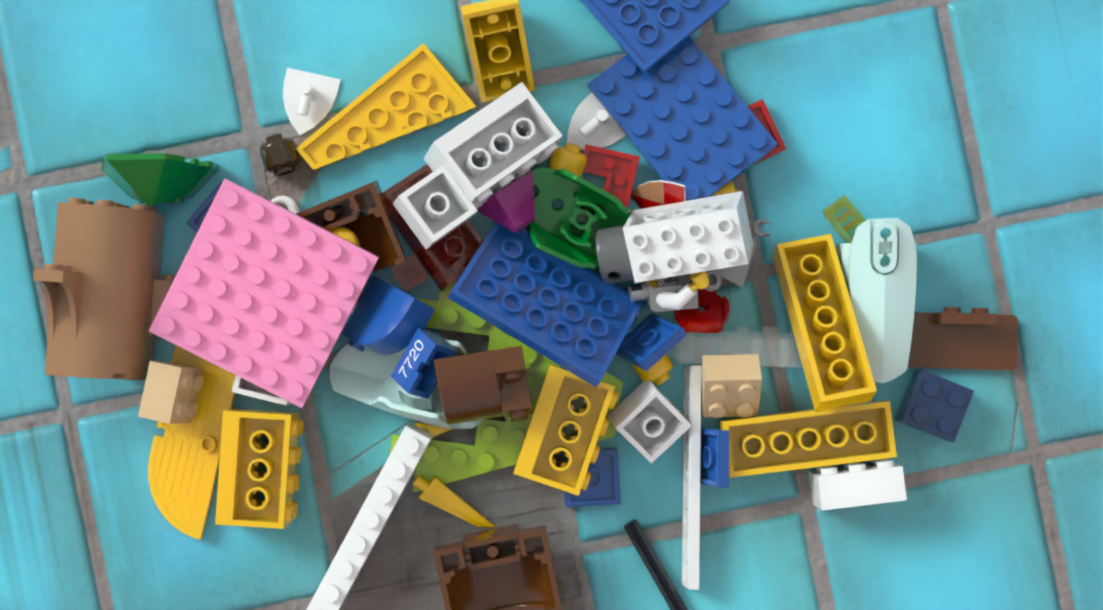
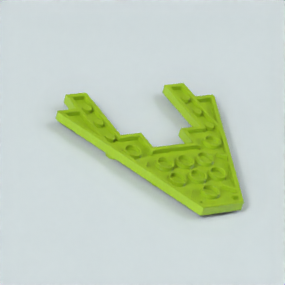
(496, 441)

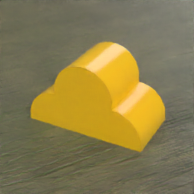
(497, 47)

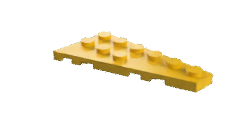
(398, 104)

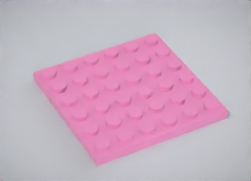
(263, 293)

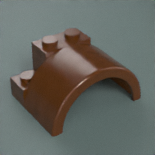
(366, 216)
(484, 386)
(498, 571)

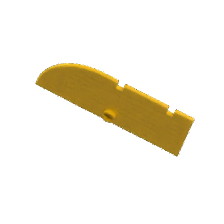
(188, 456)

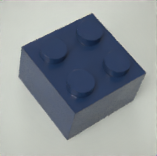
(934, 405)

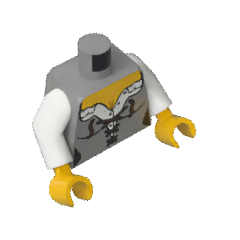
(670, 292)

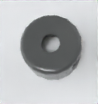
(613, 255)

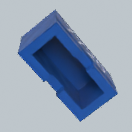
(416, 367)

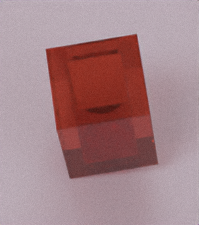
(409, 273)

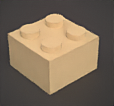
(730, 385)
(170, 392)

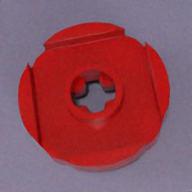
(708, 321)

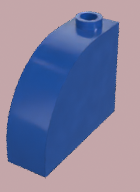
(386, 319)

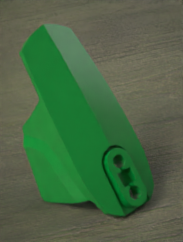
(572, 228)

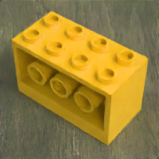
(547, 437)
(241, 474)

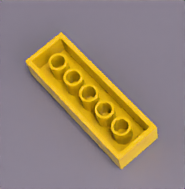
(823, 323)
(809, 438)

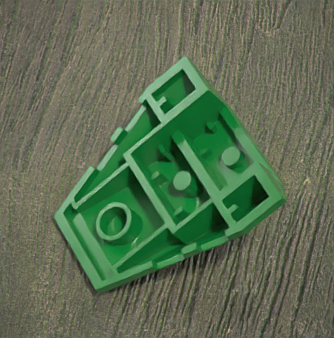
(158, 176)

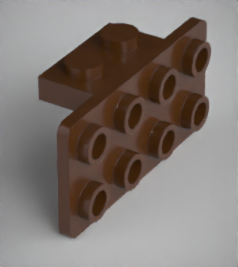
(964, 340)

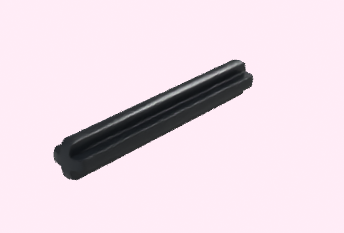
(654, 566)

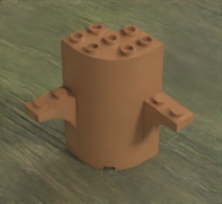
(103, 289)

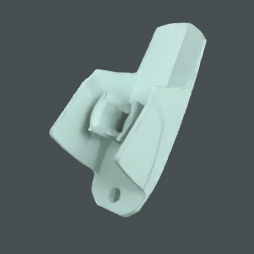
(882, 293)
(368, 379)

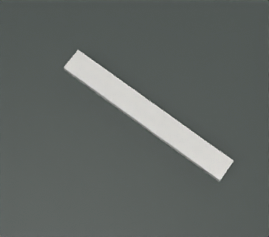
(691, 478)

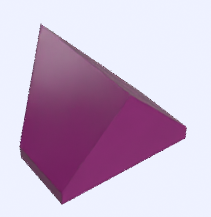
(513, 204)

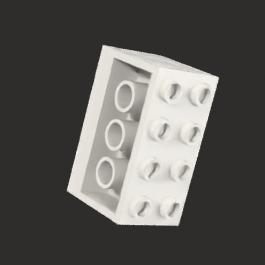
(496, 145)
(688, 237)

